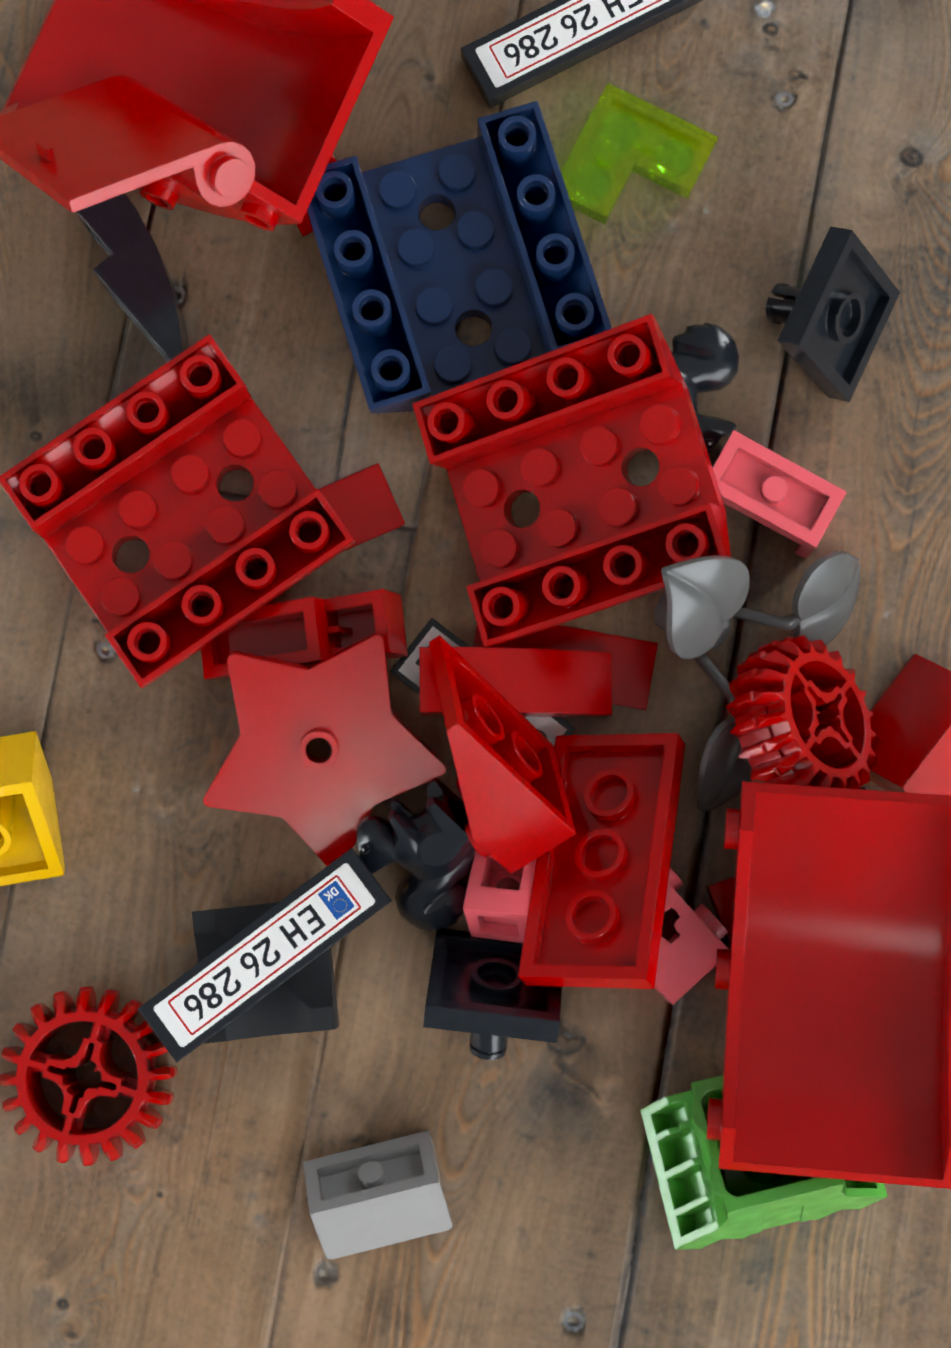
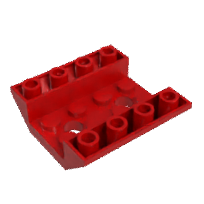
(567, 436)
(153, 475)

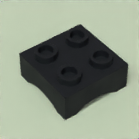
(297, 1006)

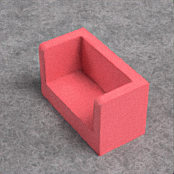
(776, 492)

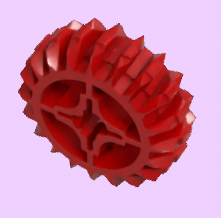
(802, 716)
(78, 1101)

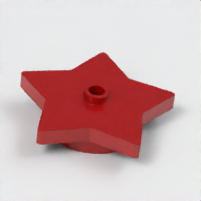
(337, 700)

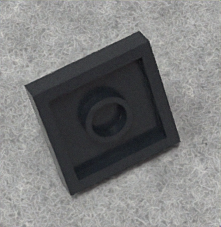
(835, 314)
(479, 992)

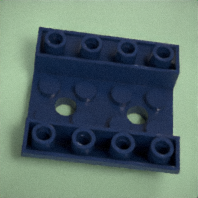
(503, 259)

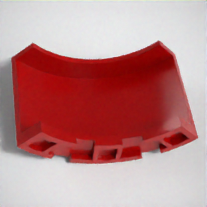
(254, 69)
(837, 986)

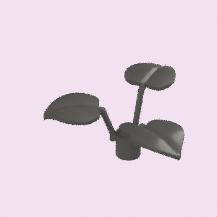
(697, 618)

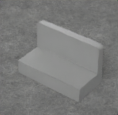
(376, 1195)

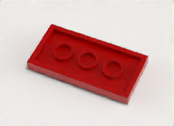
(605, 888)

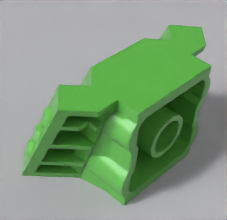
(723, 1203)

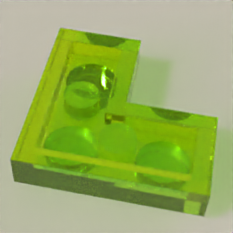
(628, 138)

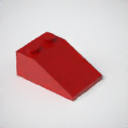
(502, 767)

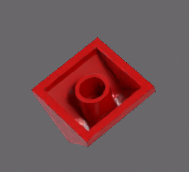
(914, 730)

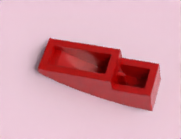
(310, 630)
(532, 680)

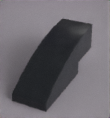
(136, 273)

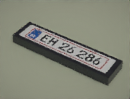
(557, 40)
(264, 955)

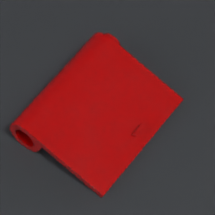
(117, 140)

